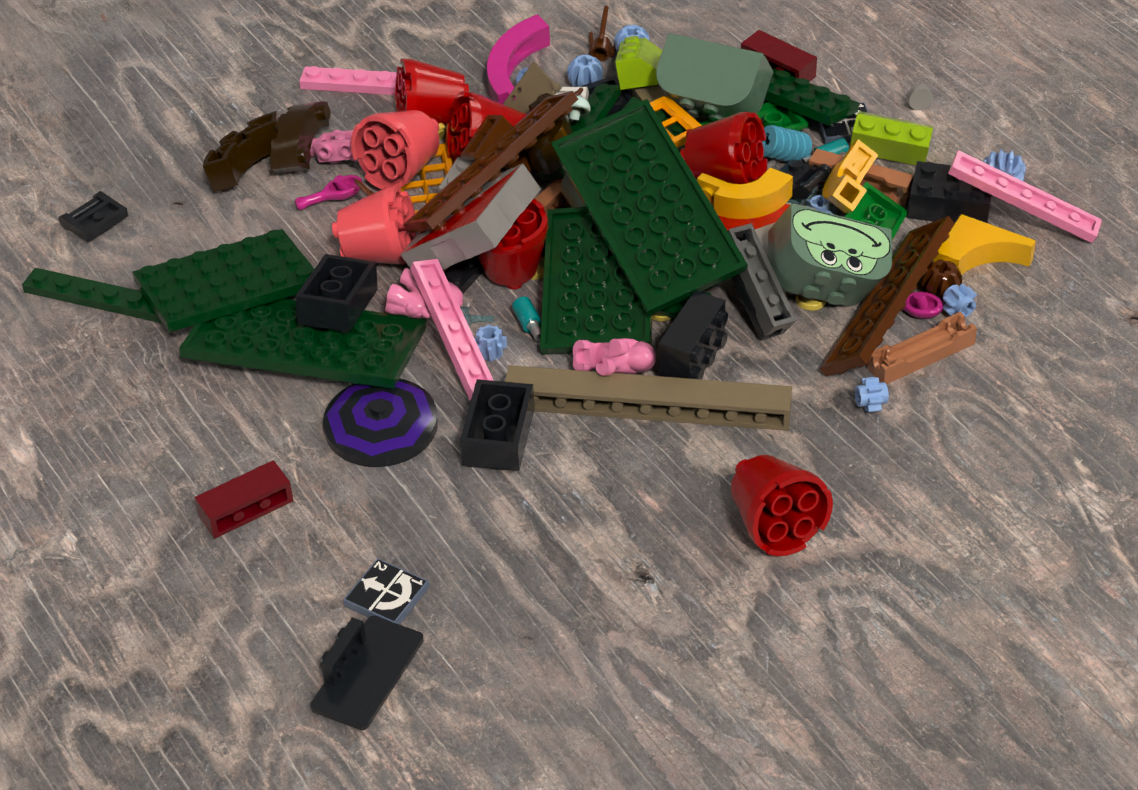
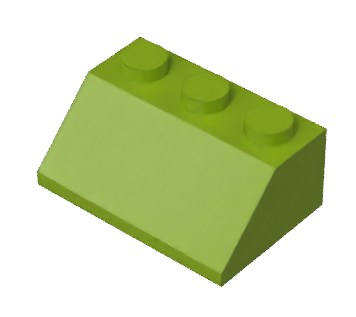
(637, 62)
(893, 137)

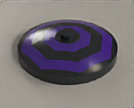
(380, 424)

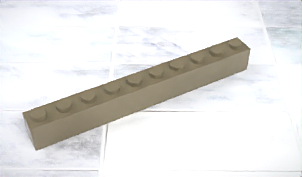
(657, 398)

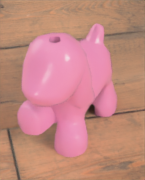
(412, 302)
(618, 356)

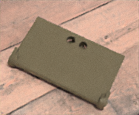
(531, 85)

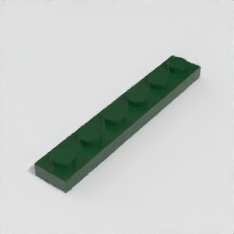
(600, 104)
(89, 294)

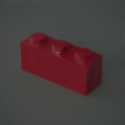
(782, 55)
(244, 499)

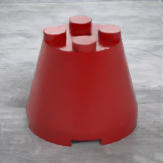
(427, 89)
(468, 116)
(727, 149)
(519, 251)
(780, 503)

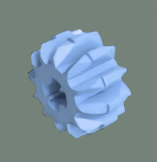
(1007, 163)

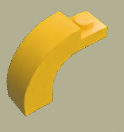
(844, 181)
(748, 199)

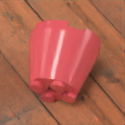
(394, 146)
(375, 227)

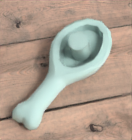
(580, 108)

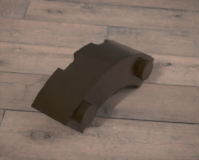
(295, 135)
(240, 151)
(541, 153)

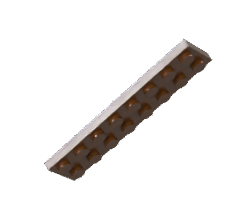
(488, 165)
(888, 298)

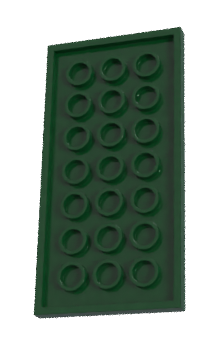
(648, 207)
(273, 341)

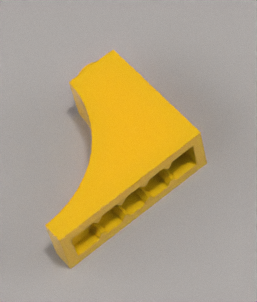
(980, 243)

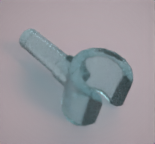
(475, 318)

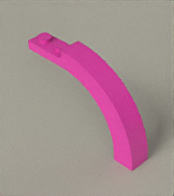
(512, 49)

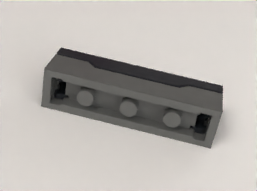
(760, 287)

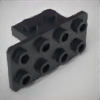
(364, 669)

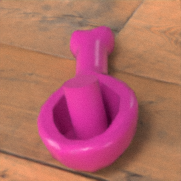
(338, 189)
(923, 305)

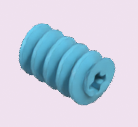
(786, 143)

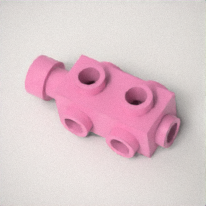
(333, 149)

